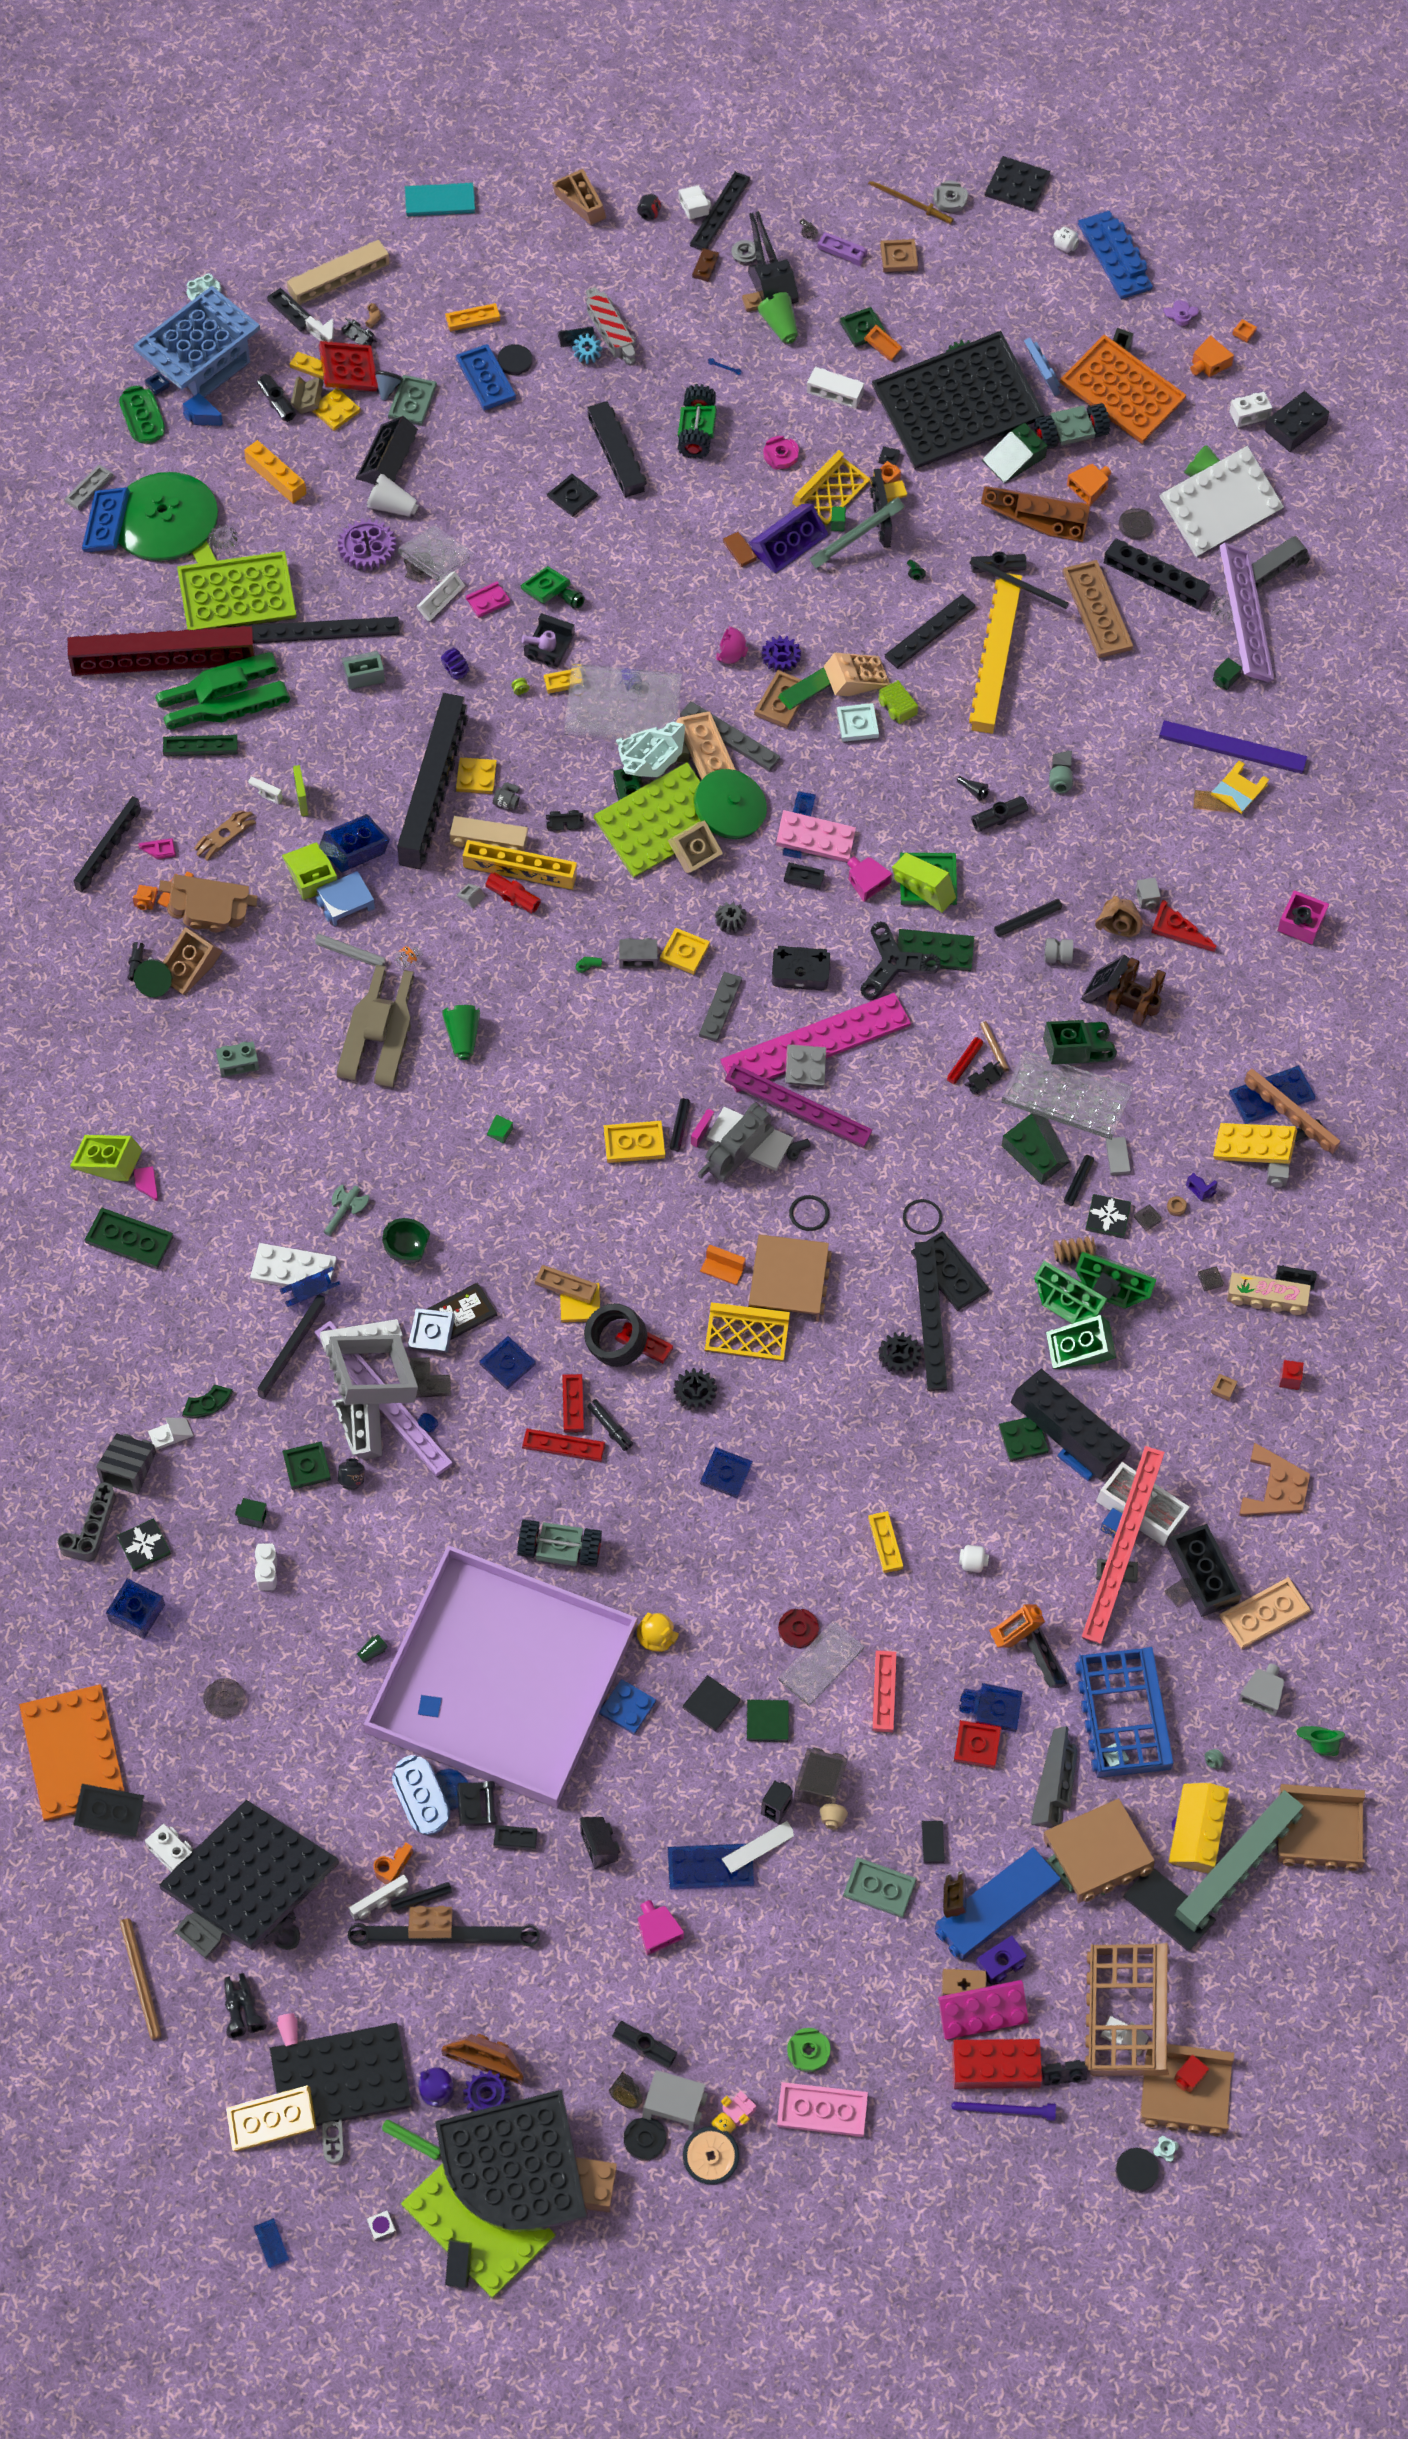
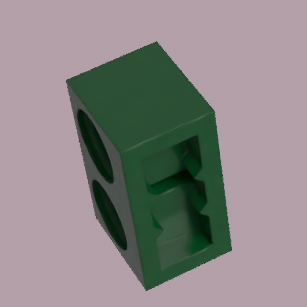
(623, 787)

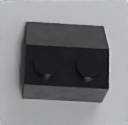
(598, 1841)

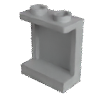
(675, 2099)

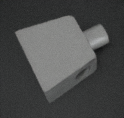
(1264, 1690)

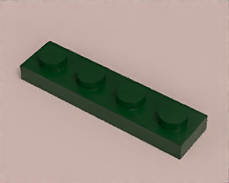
(200, 745)

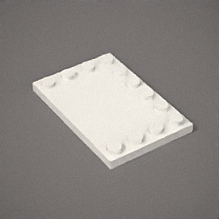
(1221, 501)

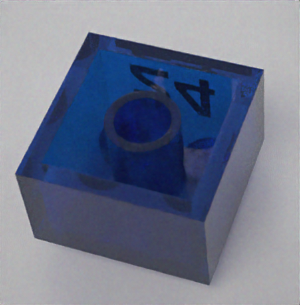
(135, 1608)

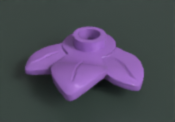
(1181, 312)

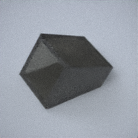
(820, 1777)

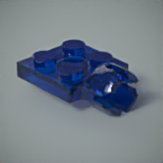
(993, 1705)

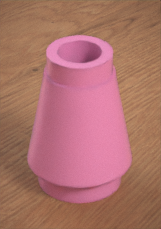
(288, 2028)

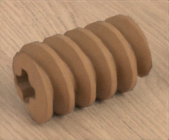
(1073, 1249)

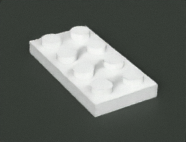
(287, 1265)

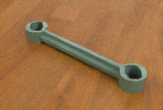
(889, 510)

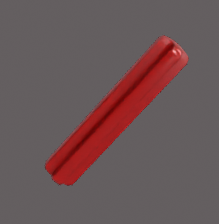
(965, 1060)

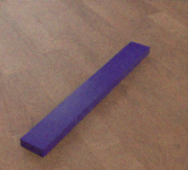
(1232, 747)

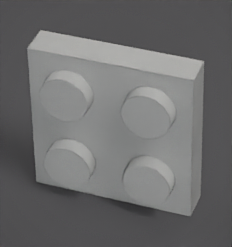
(805, 1065)

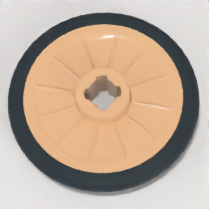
(697, 2162)

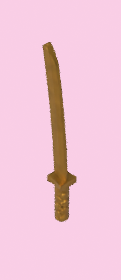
(929, 209)

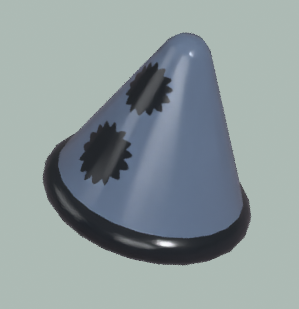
(387, 383)

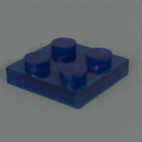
(507, 1362)
(726, 1472)

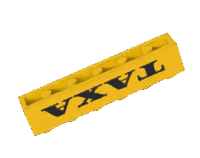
(520, 864)

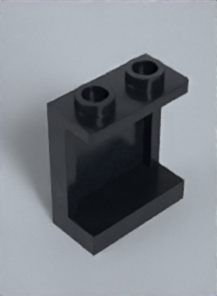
(564, 634)

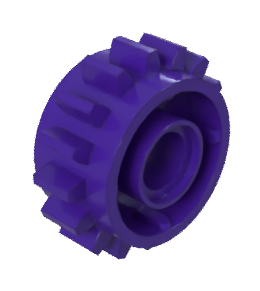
(483, 2083)

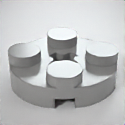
(947, 204)

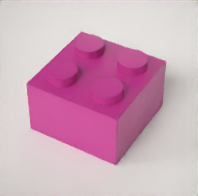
(1303, 931)

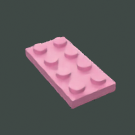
(815, 836)
(822, 2109)

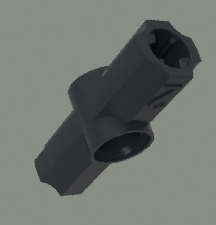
(276, 398)
(1002, 562)
(991, 817)
(633, 2037)

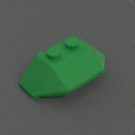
(1134, 1284)
(1067, 1295)

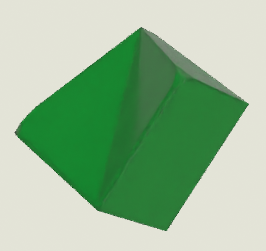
(838, 518)
(500, 1129)

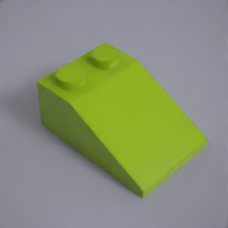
(107, 1156)

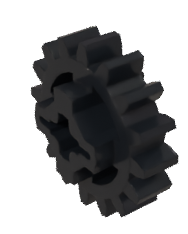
(899, 1361)
(704, 1385)

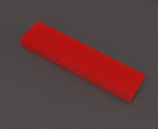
(563, 1445)

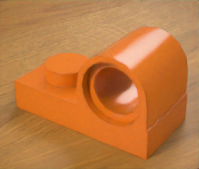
(395, 1866)

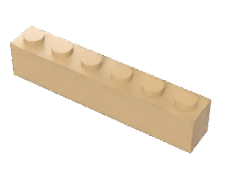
(338, 272)

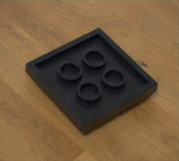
(1017, 183)

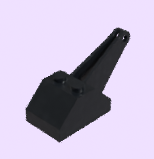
(773, 275)

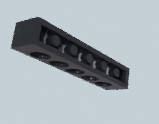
(1157, 573)

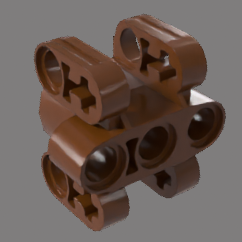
(1127, 988)

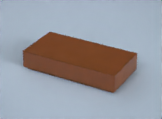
(739, 549)

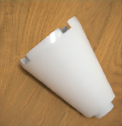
(391, 498)

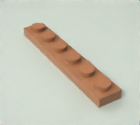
(1287, 1107)

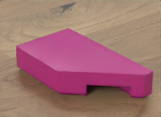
(159, 849)
(702, 1128)
(146, 1181)

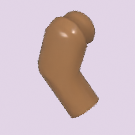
(374, 314)

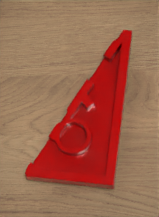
(1174, 926)

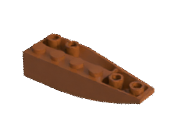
(1044, 513)

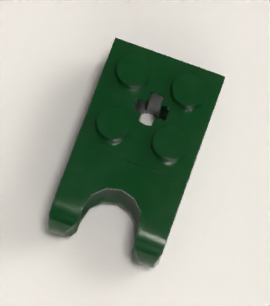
(1078, 1042)

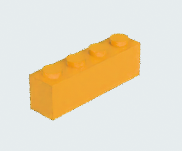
(275, 471)

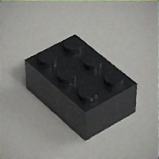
(1297, 421)

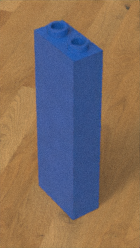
(998, 1904)

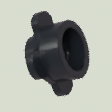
(1302, 911)

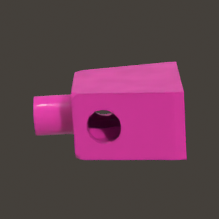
(868, 877)
(658, 1928)

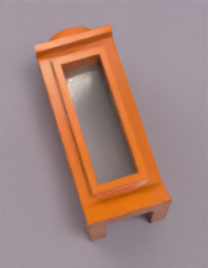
(1017, 1626)

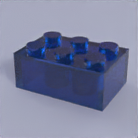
(354, 843)

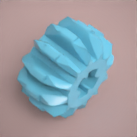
(581, 346)

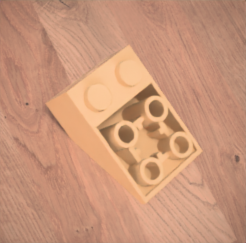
(855, 673)

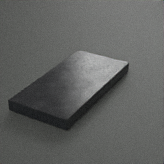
(954, 1274)
(1158, 1901)

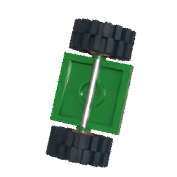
(697, 421)

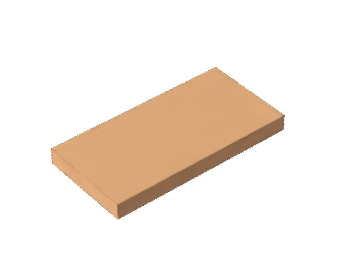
(705, 743)
(1264, 1613)

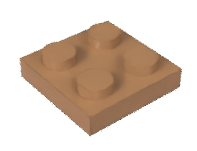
(898, 255)
(430, 1922)

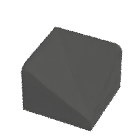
(1062, 759)

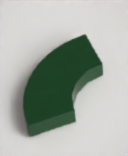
(208, 1403)

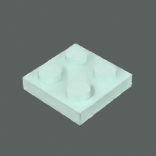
(857, 722)

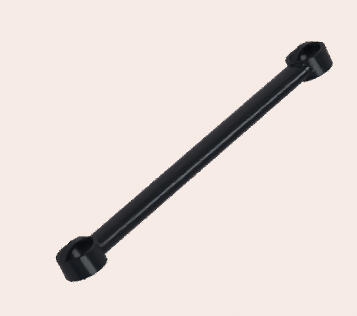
(460, 1934)

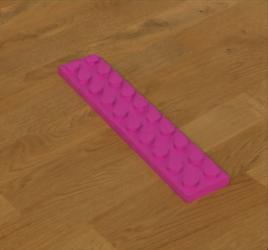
(835, 1033)

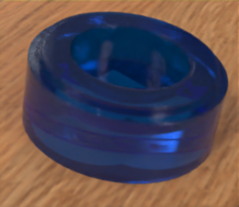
(427, 1422)

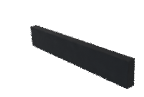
(720, 211)
(291, 1346)

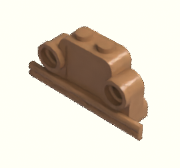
(207, 902)

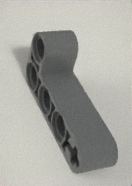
(1279, 559)
(92, 1521)

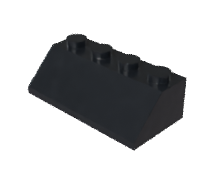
(388, 450)

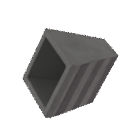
(126, 1463)

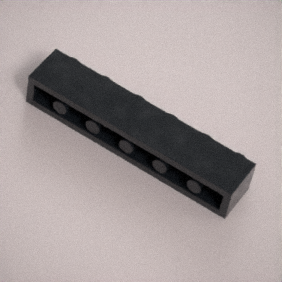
(616, 449)

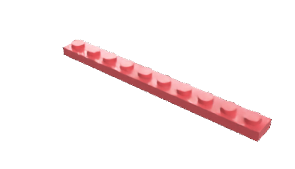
(1123, 1545)

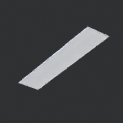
(758, 1846)

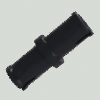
(135, 959)

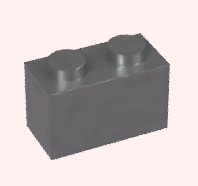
(638, 953)

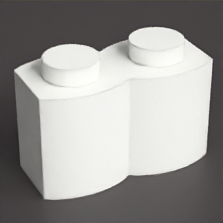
(694, 202)
(266, 1566)

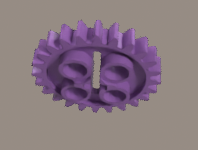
(379, 539)

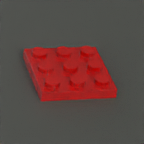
(348, 366)

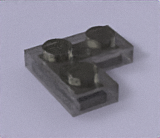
(429, 1384)

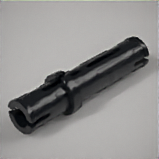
(615, 1431)

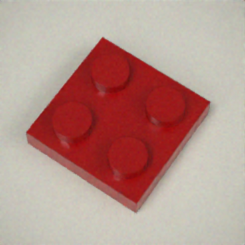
(977, 1744)

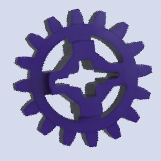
(781, 654)

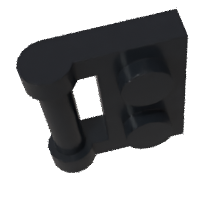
(470, 1806)

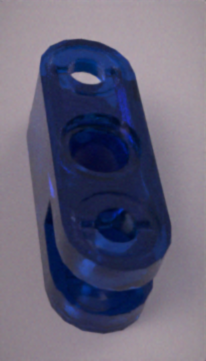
(309, 1286)

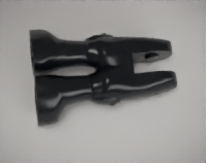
(234, 2001)

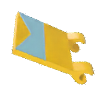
(1237, 790)

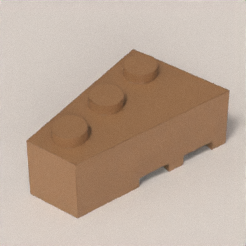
(580, 196)

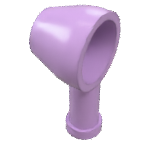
(546, 641)

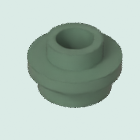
(1214, 1758)

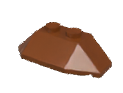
(485, 2056)

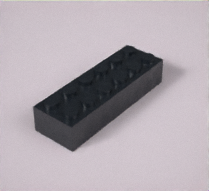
(1070, 1424)

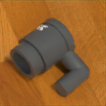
(507, 798)

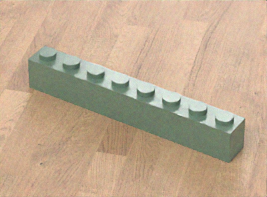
(1239, 1861)

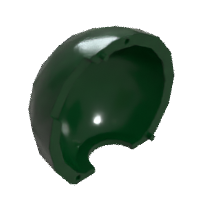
(405, 1240)

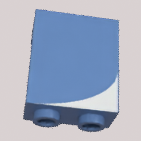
(344, 897)

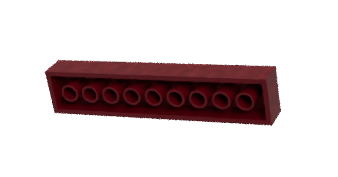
(159, 650)

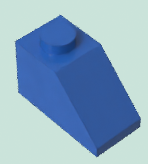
(201, 411)

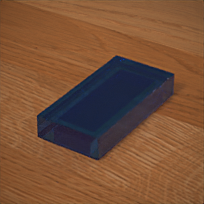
(271, 2243)

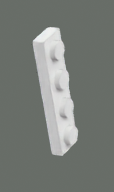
(380, 1328)

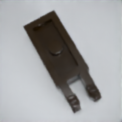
(955, 1895)

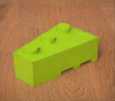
(925, 881)

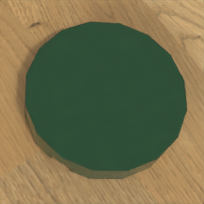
(153, 978)

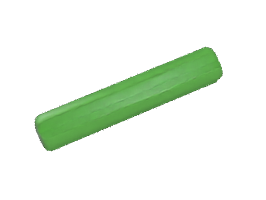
(411, 2139)

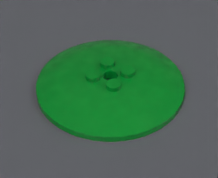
(175, 532)

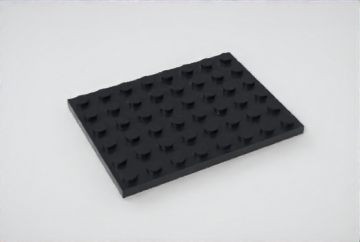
(957, 399)

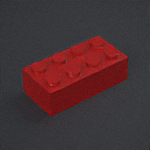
(996, 2063)

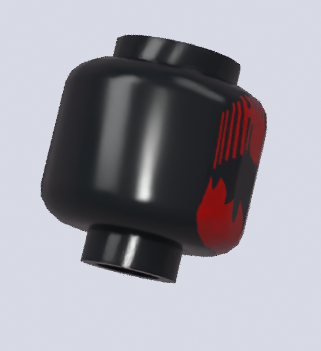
(649, 206)

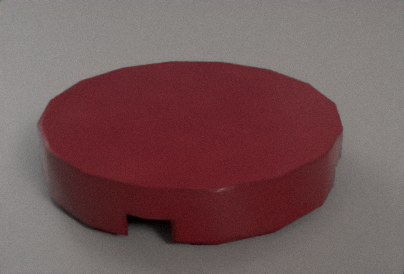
(798, 1628)

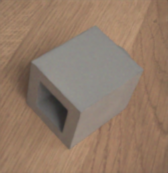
(1277, 1174)

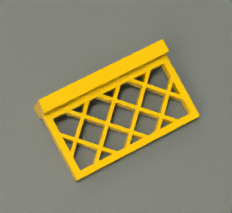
(824, 473)
(752, 1315)

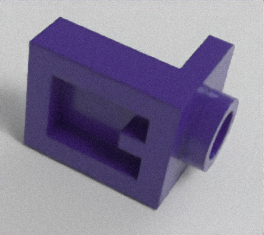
(1199, 1187)

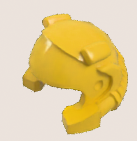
(656, 1632)

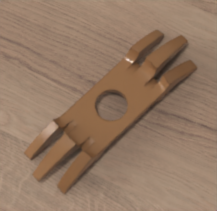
(215, 841)

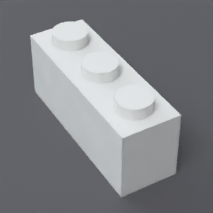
(835, 387)

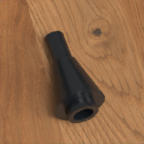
(977, 789)

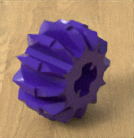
(455, 663)

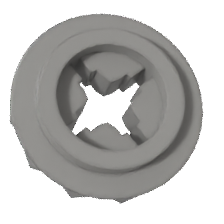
(742, 246)

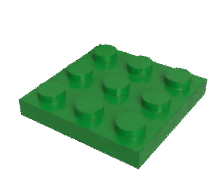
(944, 861)

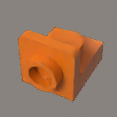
(145, 897)

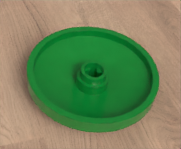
(730, 803)

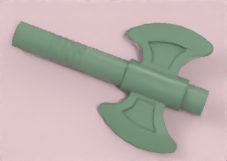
(346, 1200)

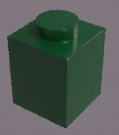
(1227, 674)
(251, 1513)

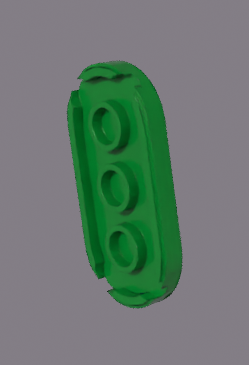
(142, 414)

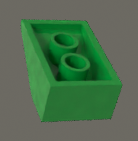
(1081, 1343)

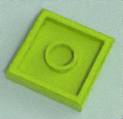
(301, 795)

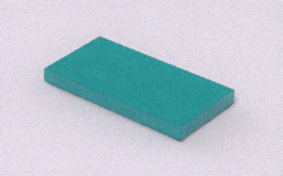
(439, 199)

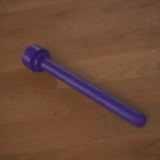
(1047, 2111)

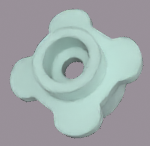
(1165, 2142)

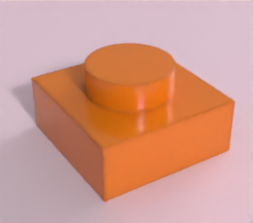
(1244, 330)

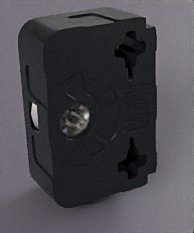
(800, 962)

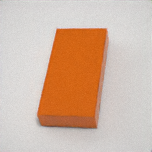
(883, 343)

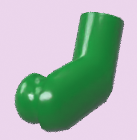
(588, 962)

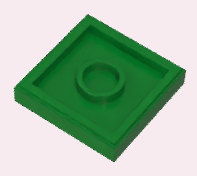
(545, 584)

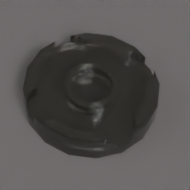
(1136, 524)
(230, 1698)

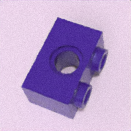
(1008, 1950)

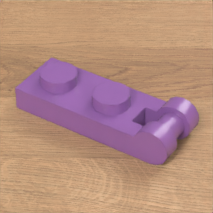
(842, 248)

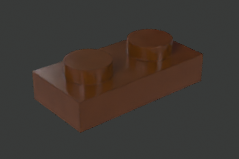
(705, 265)

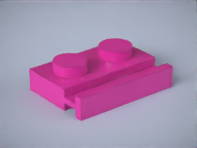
(487, 599)

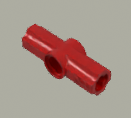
(513, 892)

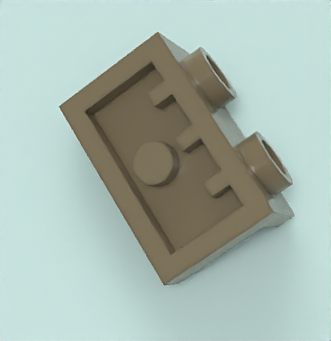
(306, 394)

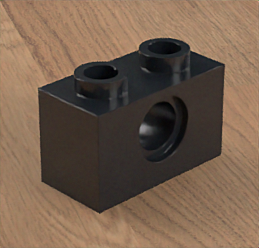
(777, 1801)

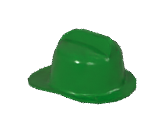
(1322, 1740)

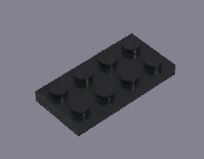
(878, 493)

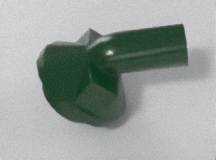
(915, 571)

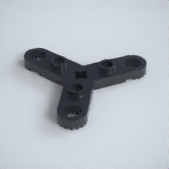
(906, 962)

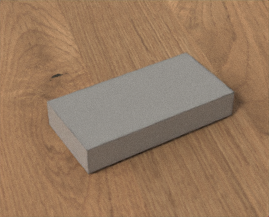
(1117, 1156)

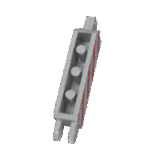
(610, 326)

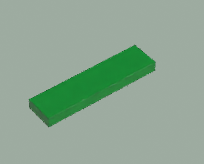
(805, 689)

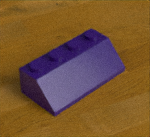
(789, 537)

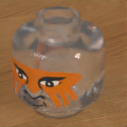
(408, 958)

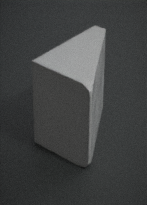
(471, 895)

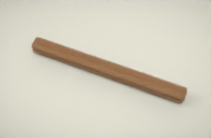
(140, 1979)

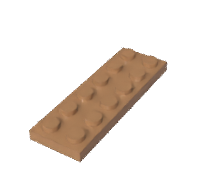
(1097, 609)

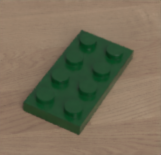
(952, 949)
(129, 1238)

